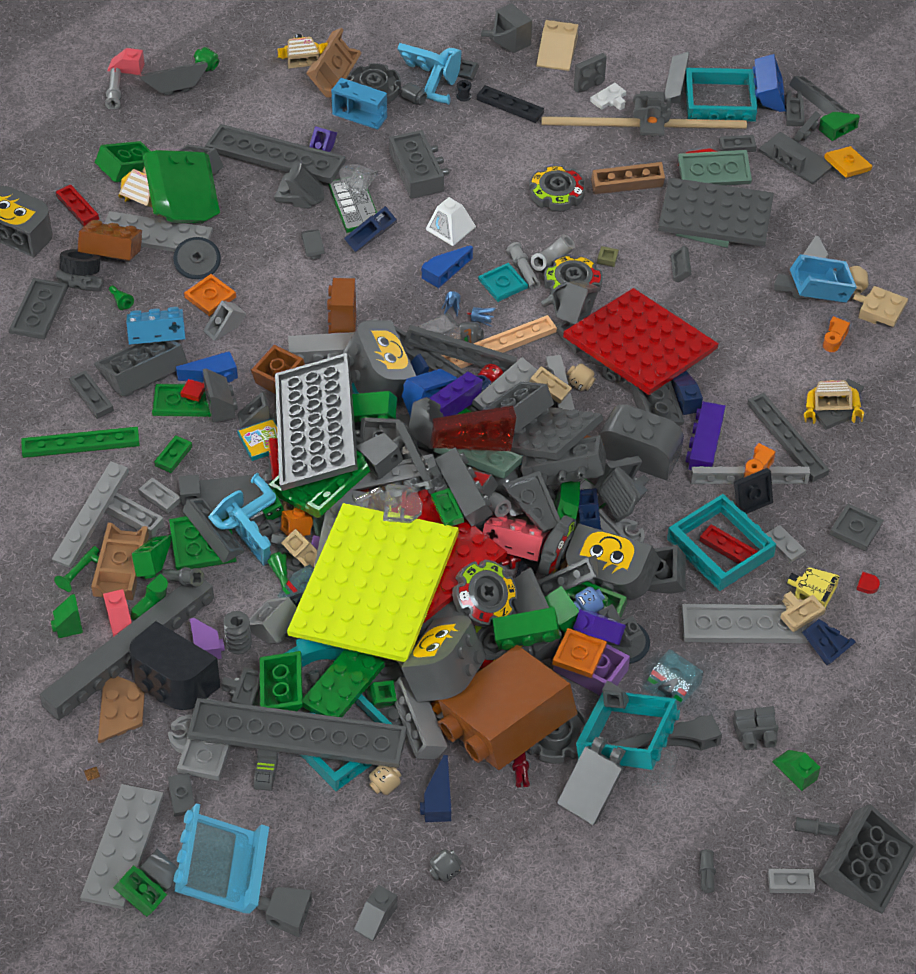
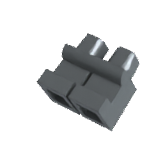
(756, 726)

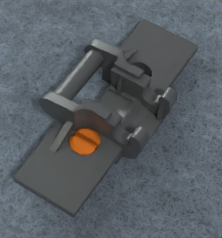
(652, 112)

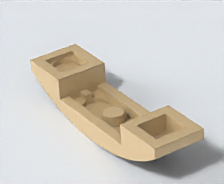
(300, 548)

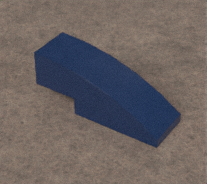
(370, 229)
(589, 508)

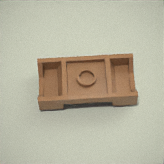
(333, 63)
(115, 563)

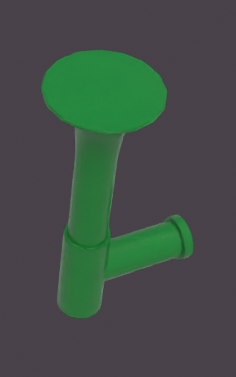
(65, 581)

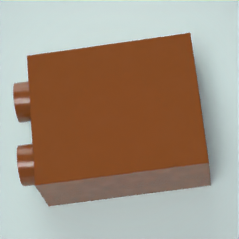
(507, 708)

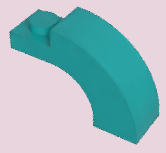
(315, 651)

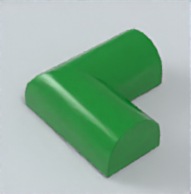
(155, 592)

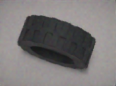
(79, 263)

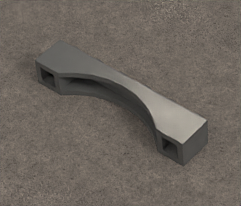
(695, 734)

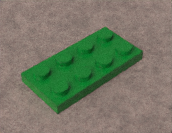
(342, 683)

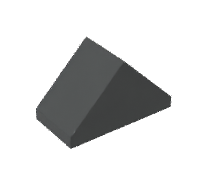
(254, 412)

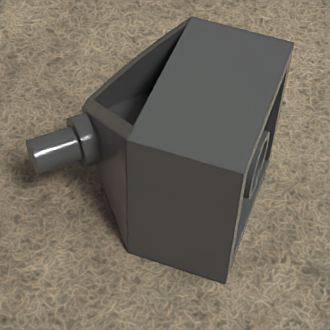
(511, 29)
(572, 300)

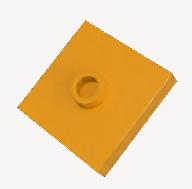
(848, 161)

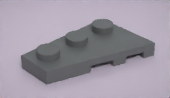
(534, 499)

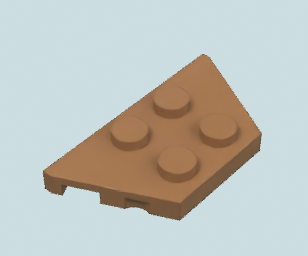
(120, 708)

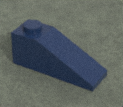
(687, 393)
(437, 795)

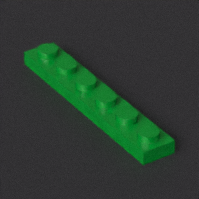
(80, 442)

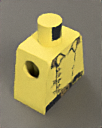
(815, 583)

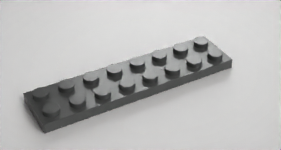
(274, 152)

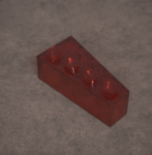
(476, 430)

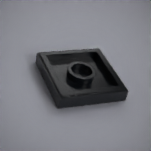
(754, 491)

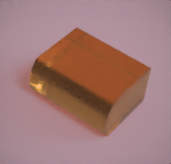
(91, 773)

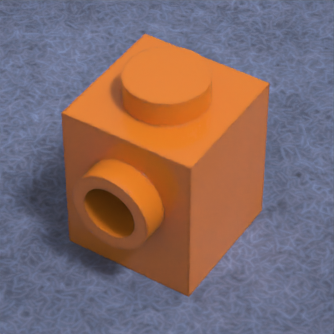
(297, 520)

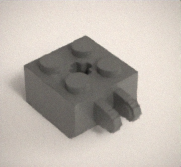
(375, 426)

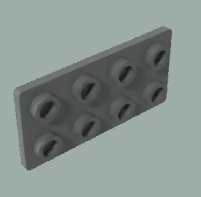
(796, 157)

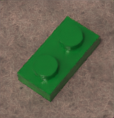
(173, 454)
(447, 507)

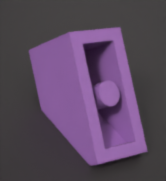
(206, 638)

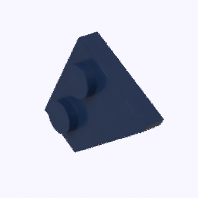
(827, 641)

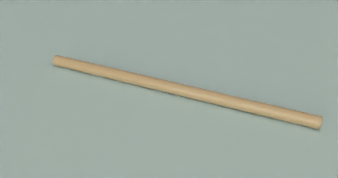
(634, 122)

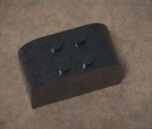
(172, 667)

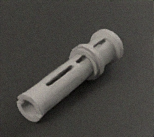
(113, 93)
(520, 260)

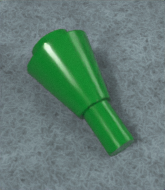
(123, 300)
(279, 565)

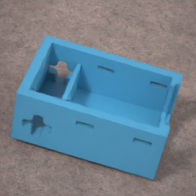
(363, 103)
(817, 279)
(155, 323)

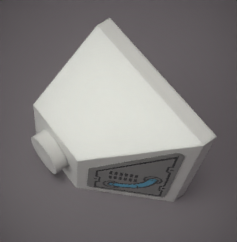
(450, 222)

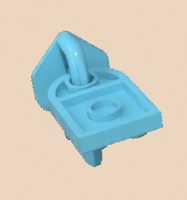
(437, 63)
(240, 517)

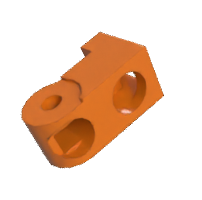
(838, 331)
(762, 459)

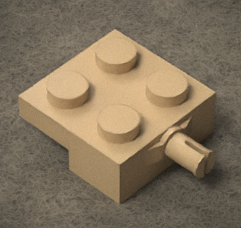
(881, 306)

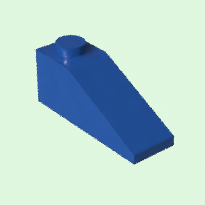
(444, 266)
(220, 364)

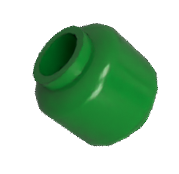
(208, 56)

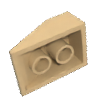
(557, 45)

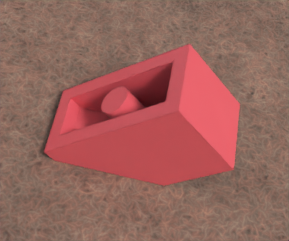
(128, 61)
(117, 610)

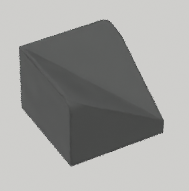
(614, 696)

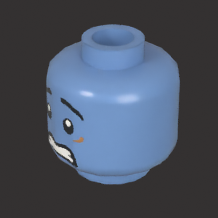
(590, 599)

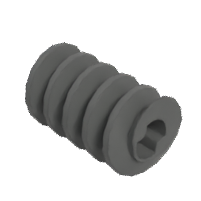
(237, 632)

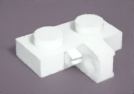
(610, 97)

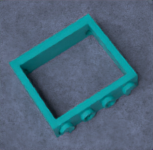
(720, 76)
(701, 561)
(639, 705)
(351, 769)

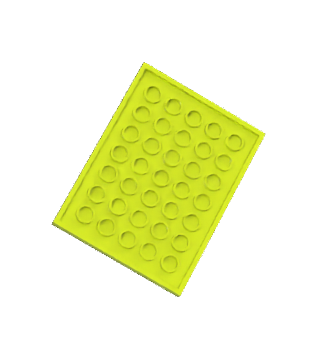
(373, 583)

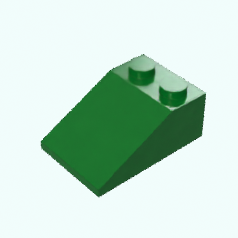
(121, 159)

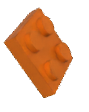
(209, 293)
(579, 653)

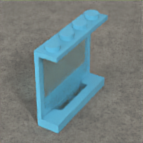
(221, 862)

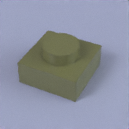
(607, 256)

